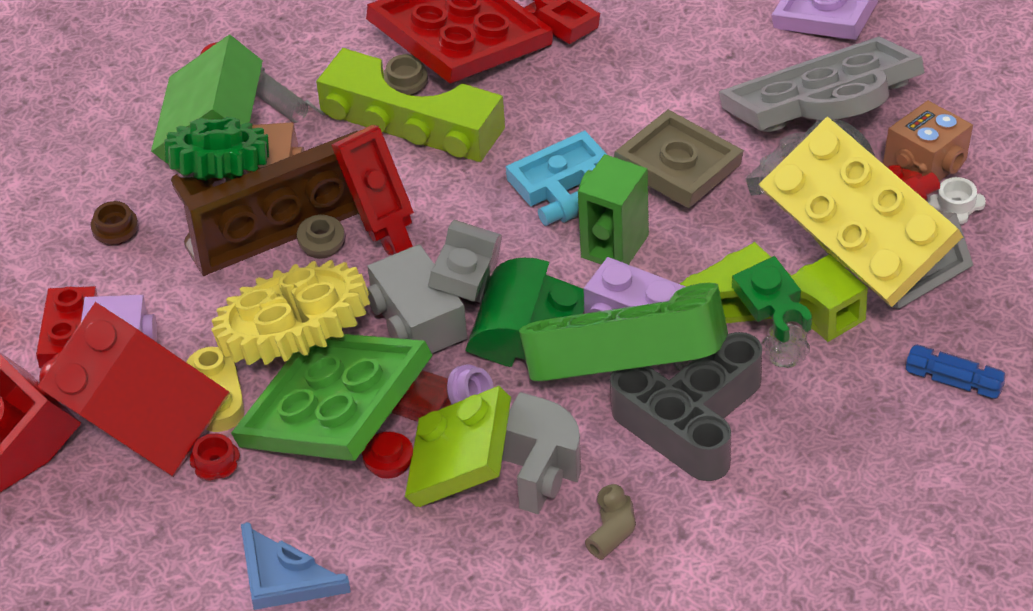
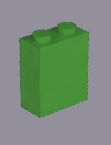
(210, 87)

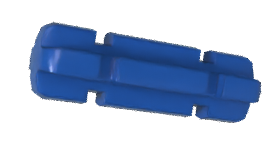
(955, 371)

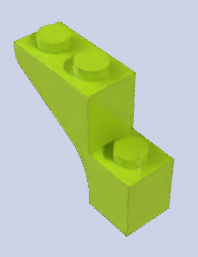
(827, 290)

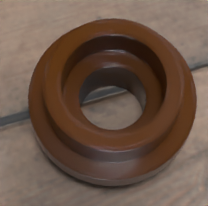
(114, 223)

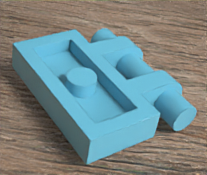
(552, 173)

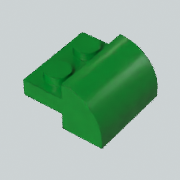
(513, 298)

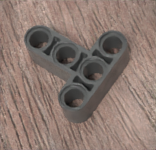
(687, 413)

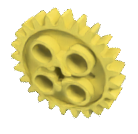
(290, 312)

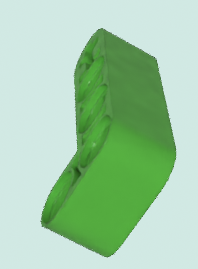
(627, 337)

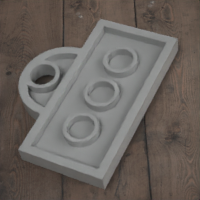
(829, 85)

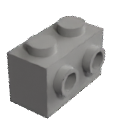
(410, 306)

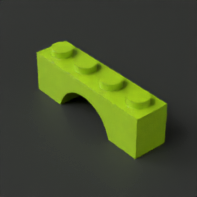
(457, 121)

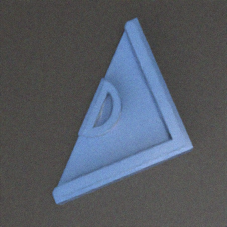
(285, 574)

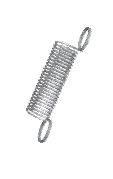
(288, 95)

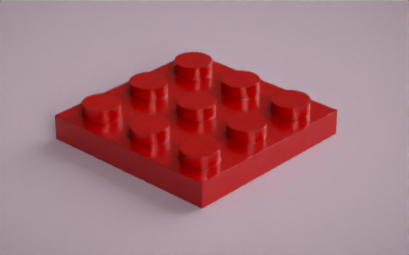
(460, 35)

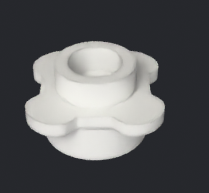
(959, 197)

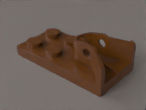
(261, 206)

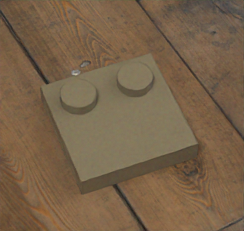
(681, 157)

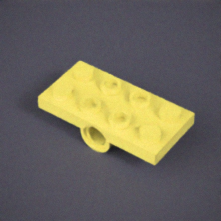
(860, 211)

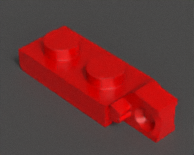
(376, 187)

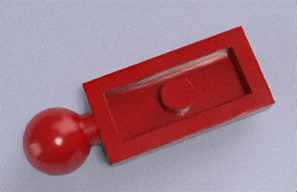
(59, 322)

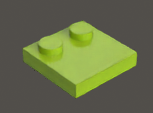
(458, 447)

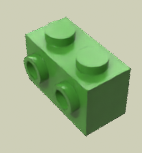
(613, 210)

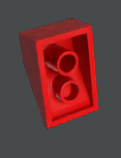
(134, 389)
(30, 424)

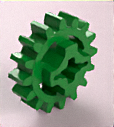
(216, 148)

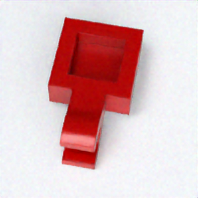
(567, 17)

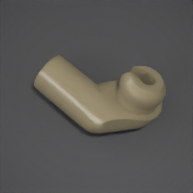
(617, 521)

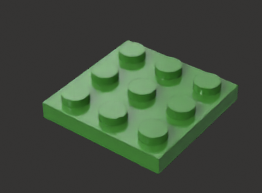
(333, 397)

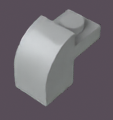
(466, 261)
(546, 444)

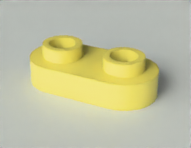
(222, 371)

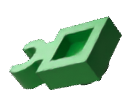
(772, 293)

